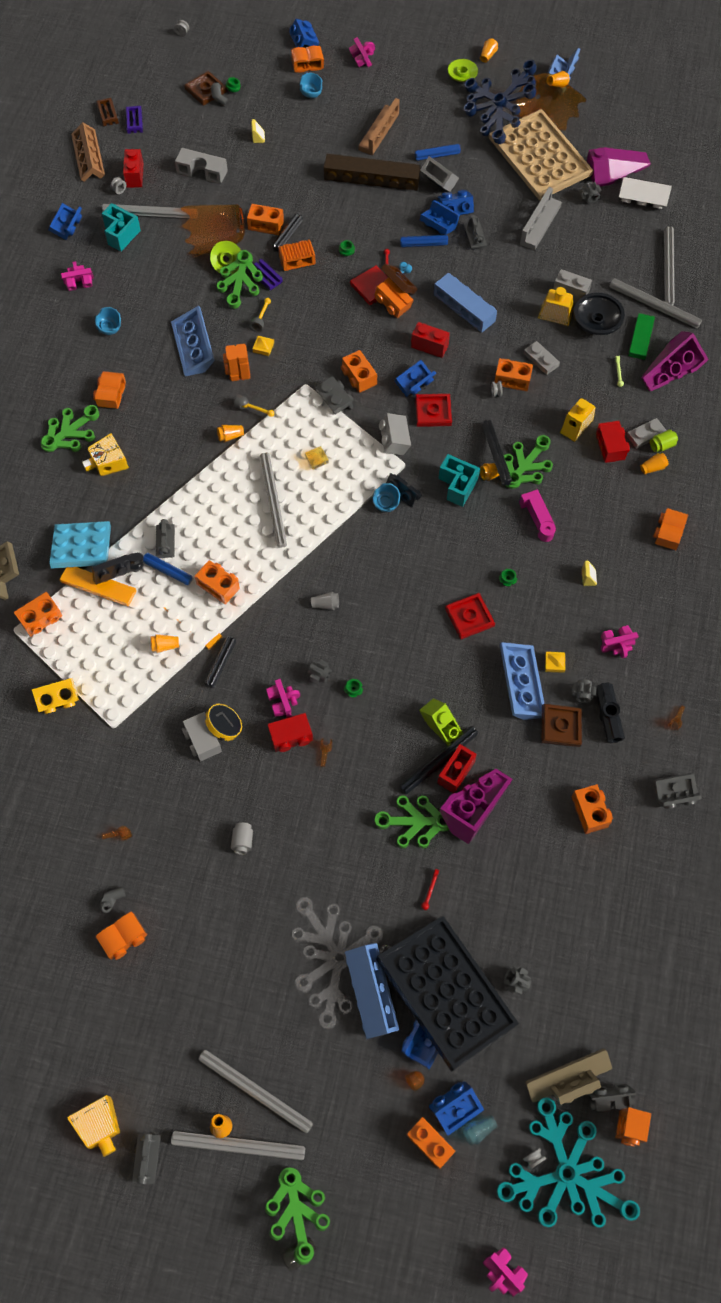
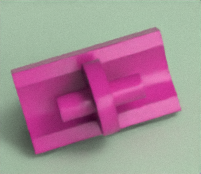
(365, 50)
(77, 274)
(620, 644)
(283, 707)
(502, 1276)

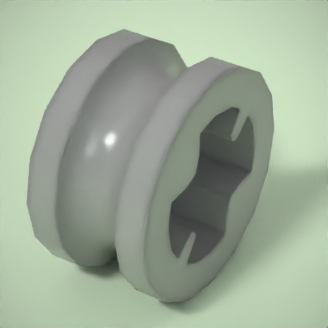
(181, 24)
(118, 185)
(496, 389)
(534, 1158)

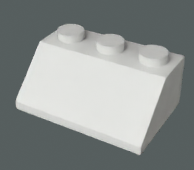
(644, 192)

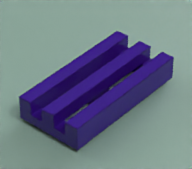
(134, 128)
(269, 274)

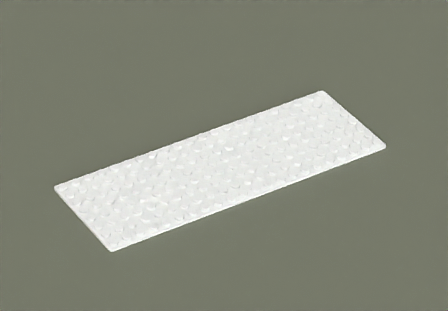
(220, 519)

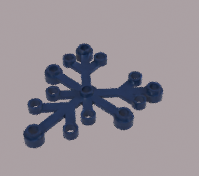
(500, 100)

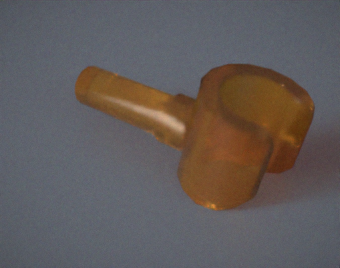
(678, 717)
(325, 749)
(123, 831)

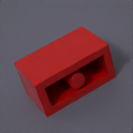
(133, 168)
(430, 339)
(612, 441)
(290, 732)
(457, 768)

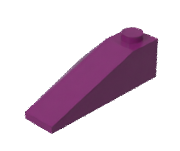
(613, 164)
(677, 359)
(470, 808)

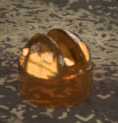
(415, 1080)

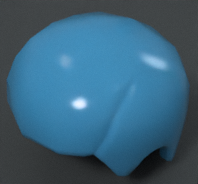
(311, 85)
(108, 321)
(386, 497)

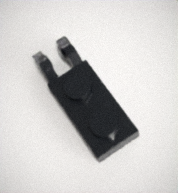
(117, 567)

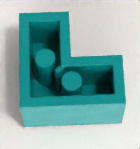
(120, 226)
(461, 477)

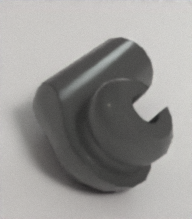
(216, 94)
(109, 898)

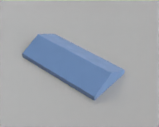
(193, 342)
(522, 680)

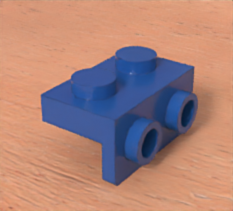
(303, 33)
(459, 202)
(440, 218)
(65, 220)
(414, 378)
(419, 1047)

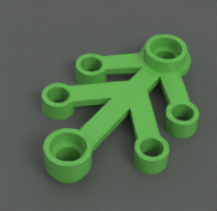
(239, 277)
(69, 430)
(526, 464)
(417, 821)
(296, 1210)

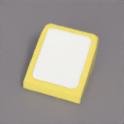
(258, 133)
(588, 574)

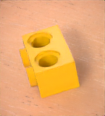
(54, 691)

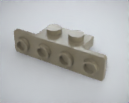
(8, 567)
(571, 1079)

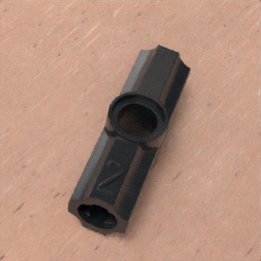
(611, 723)

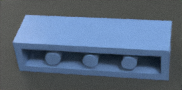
(465, 302)
(371, 991)

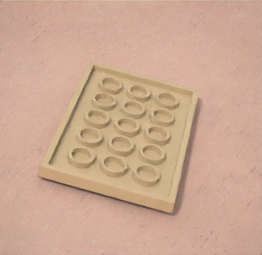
(542, 154)

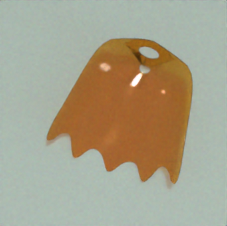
(556, 102)
(212, 225)

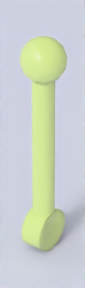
(620, 383)

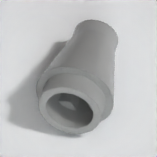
(326, 601)

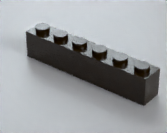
(372, 172)

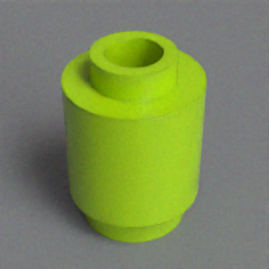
(663, 441)

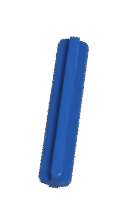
(437, 152)
(424, 240)
(167, 569)

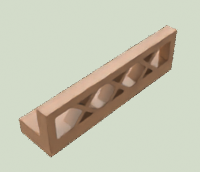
(380, 128)
(91, 151)

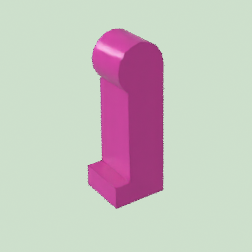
(539, 514)

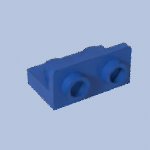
(456, 1107)

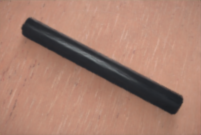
(497, 453)
(438, 760)

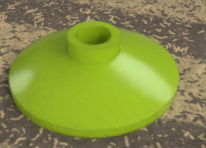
(462, 70)
(222, 249)

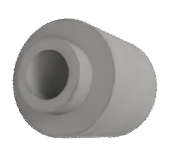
(242, 838)

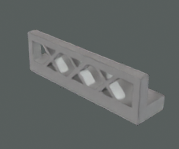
(540, 220)

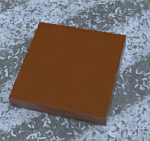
(201, 87)
(399, 279)
(561, 725)

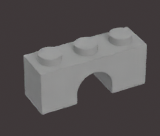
(191, 161)

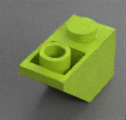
(441, 720)

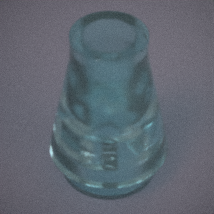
(479, 1129)

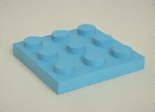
(80, 544)

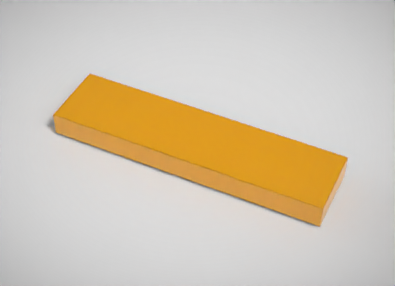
(109, 590)

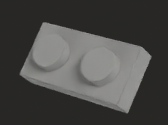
(541, 358)
(645, 432)

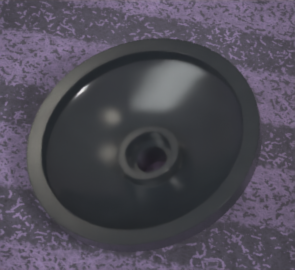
(599, 313)

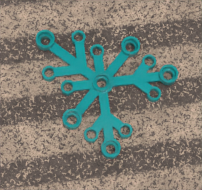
(591, 1187)

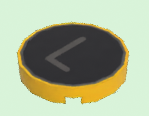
(223, 722)

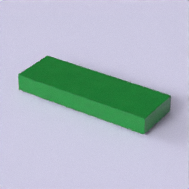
(641, 336)

